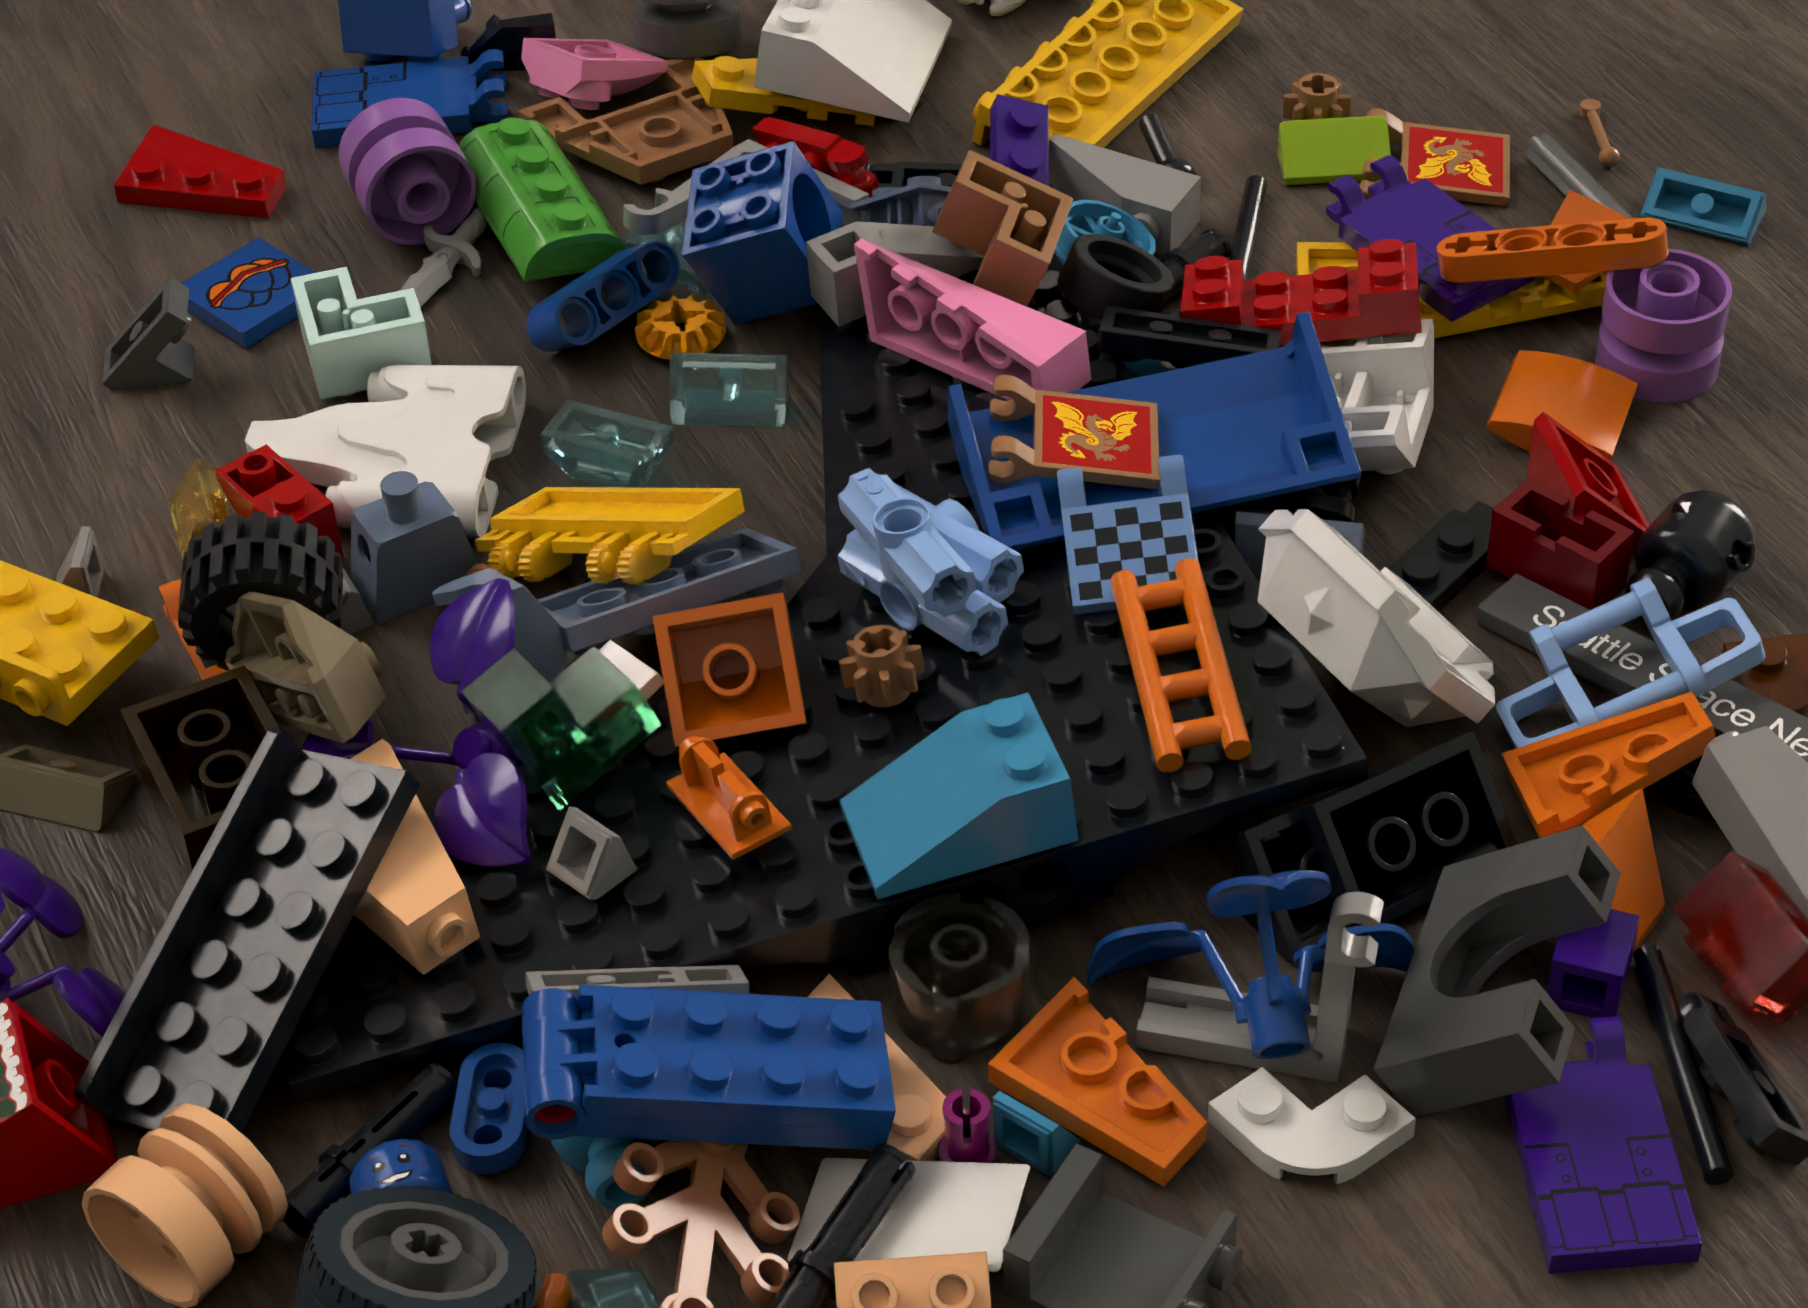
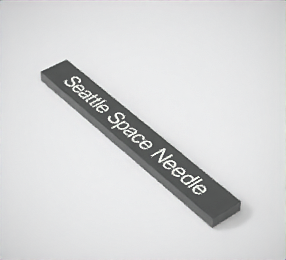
(1626, 660)

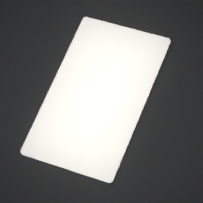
(936, 1213)

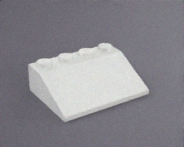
(852, 52)

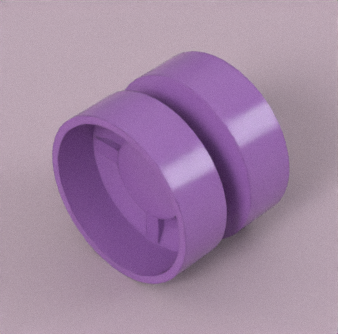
(406, 170)
(1665, 326)

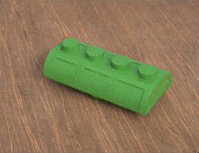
(537, 201)

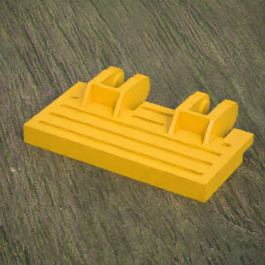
(621, 529)

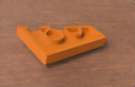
(1096, 1086)

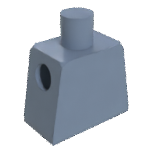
(406, 547)

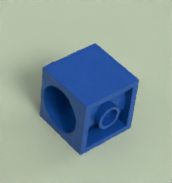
(752, 230)

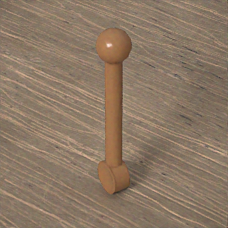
(1591, 110)

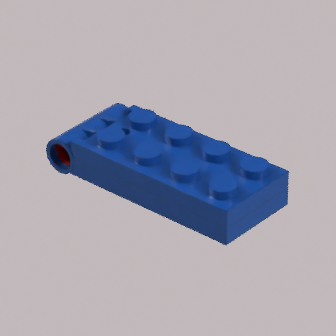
(706, 1067)

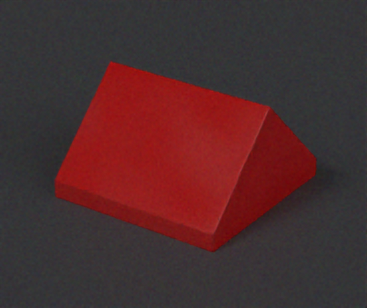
(1582, 475)

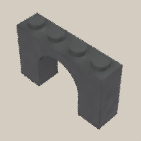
(1470, 1047)

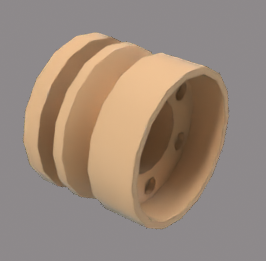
(185, 1205)

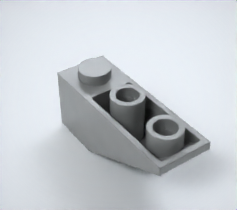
(835, 270)

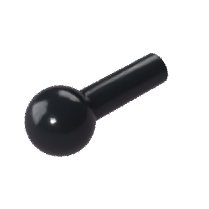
(1160, 145)

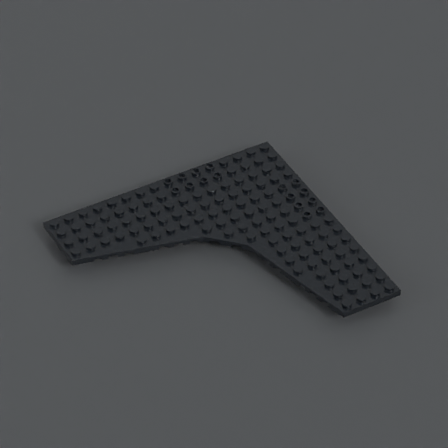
(808, 888)

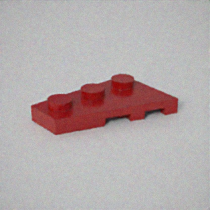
(198, 176)

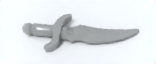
(446, 253)

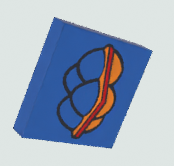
(247, 292)

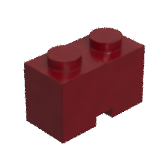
(1558, 547)

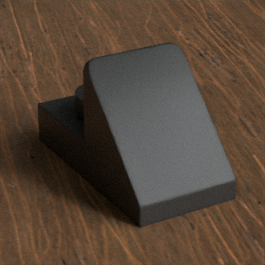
(152, 344)

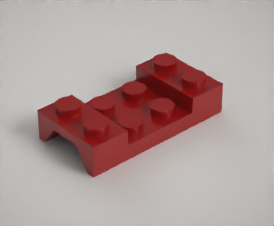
(1342, 302)

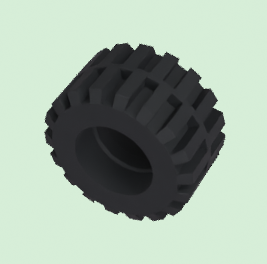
(259, 557)

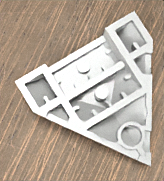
(1385, 395)

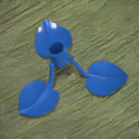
(1273, 1005)

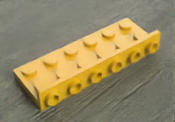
(1112, 64)
(62, 644)

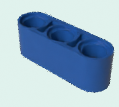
(582, 302)

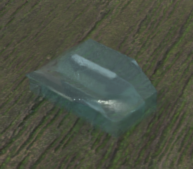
(605, 445)

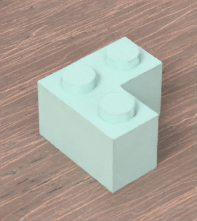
(356, 336)

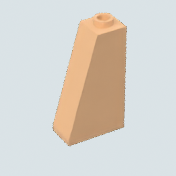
(416, 892)

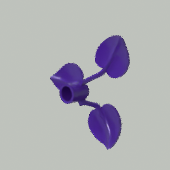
(486, 811)
(41, 897)

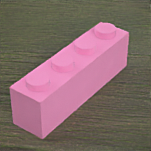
(965, 326)

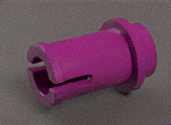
(967, 1129)

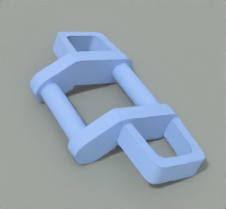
(1669, 638)

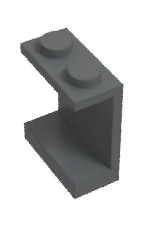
(1108, 1254)

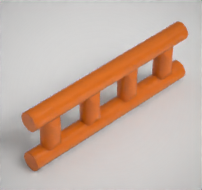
(1158, 690)

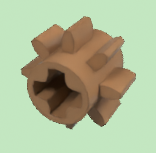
(1316, 98)
(882, 666)

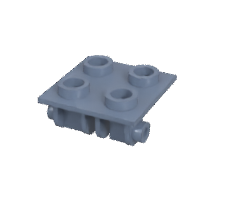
(909, 205)

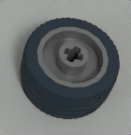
(415, 1253)

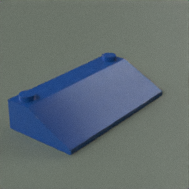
(1240, 422)

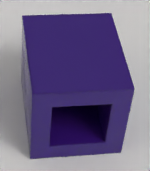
(1593, 966)

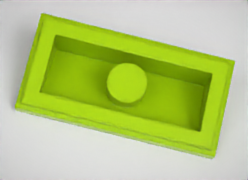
(1330, 148)

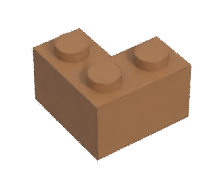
(1007, 222)

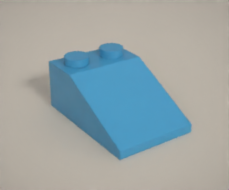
(963, 800)

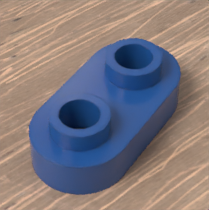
(488, 1113)

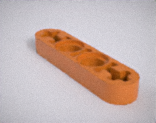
(1553, 250)

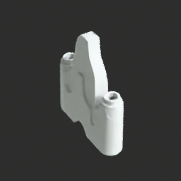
(417, 420)

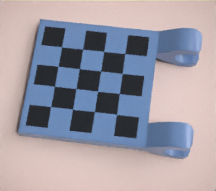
(1124, 535)

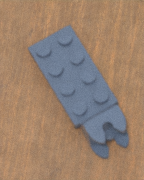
(601, 611)

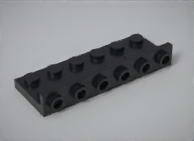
(247, 937)

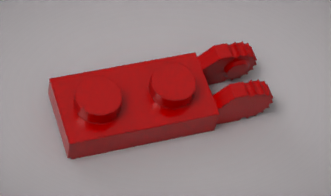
(822, 150)

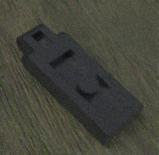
(1447, 555)
(1742, 1076)

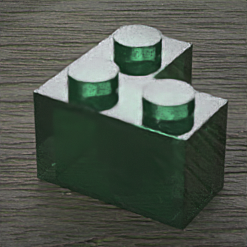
(562, 729)

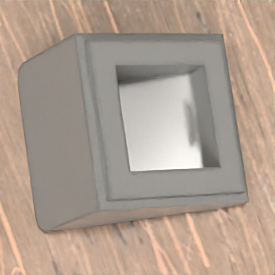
(83, 564)

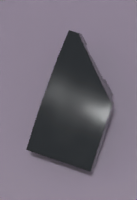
(508, 37)

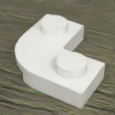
(1334, 1138)

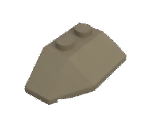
(305, 667)

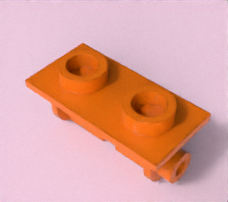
(724, 799)

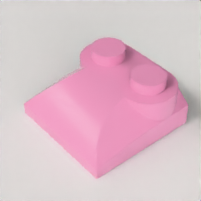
(587, 69)

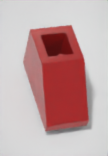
(270, 485)

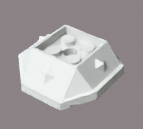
(1369, 625)

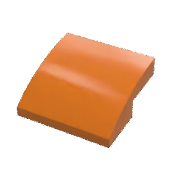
(1571, 391)

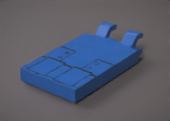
(448, 85)

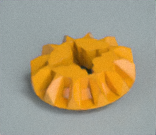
(660, 336)

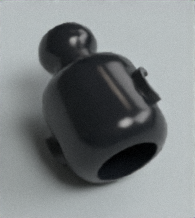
(1695, 550)

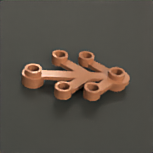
(703, 1217)

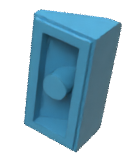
(1704, 206)

